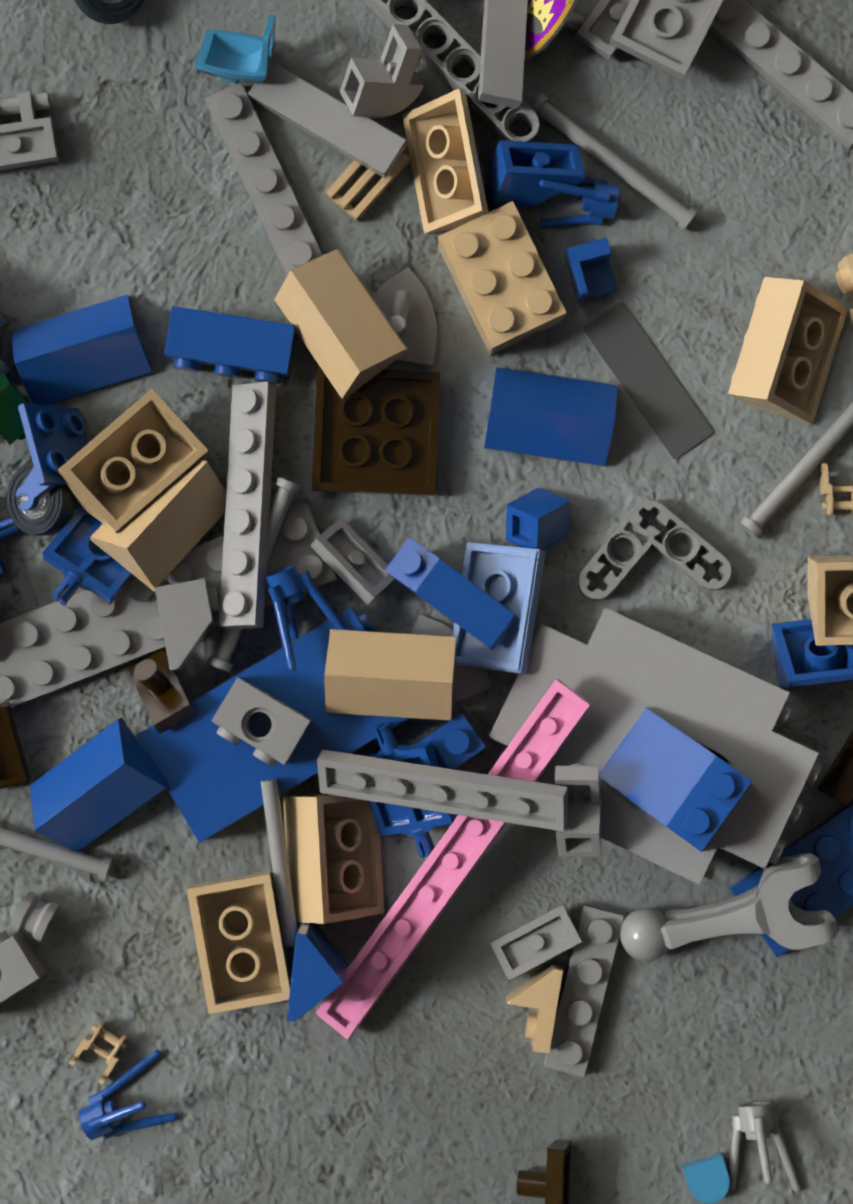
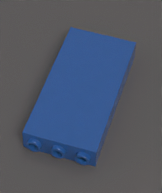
(221, 780)

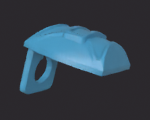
(237, 55)

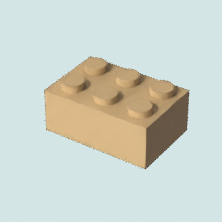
(501, 278)
(240, 942)

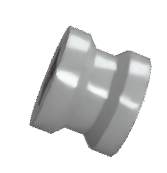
(35, 916)

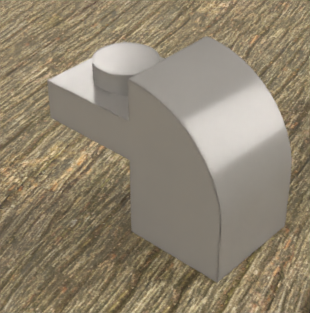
(385, 84)
(584, 826)

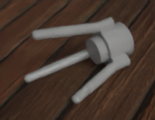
(756, 1121)

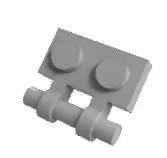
(30, 140)

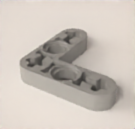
(642, 540)

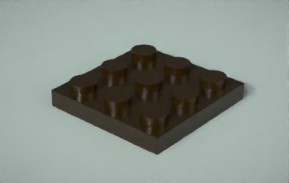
(377, 436)

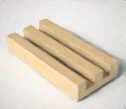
(374, 193)

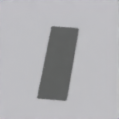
(648, 380)

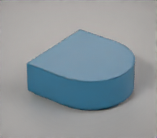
(707, 1178)

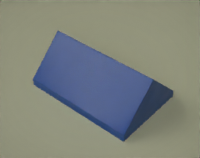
(80, 352)
(551, 417)
(802, 661)
(95, 788)
(315, 970)

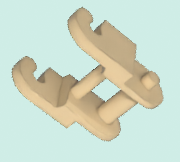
(827, 490)
(88, 1043)

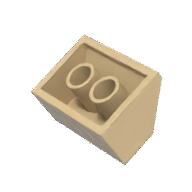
(788, 349)
(831, 599)
(333, 858)

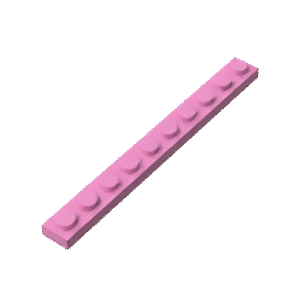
(448, 866)

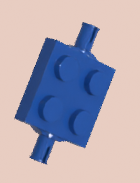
(84, 562)
(401, 819)

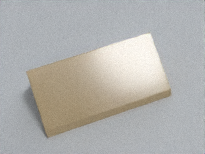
(445, 163)
(339, 322)
(131, 461)
(167, 527)
(390, 674)

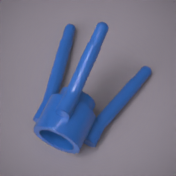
(598, 199)
(287, 588)
(104, 1117)

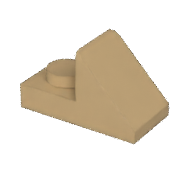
(541, 994)

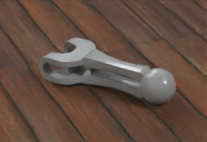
(761, 910)

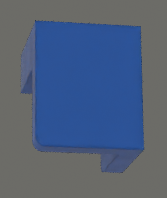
(590, 270)
(537, 520)

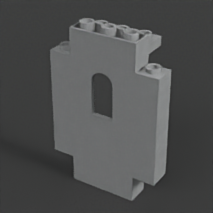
(699, 695)

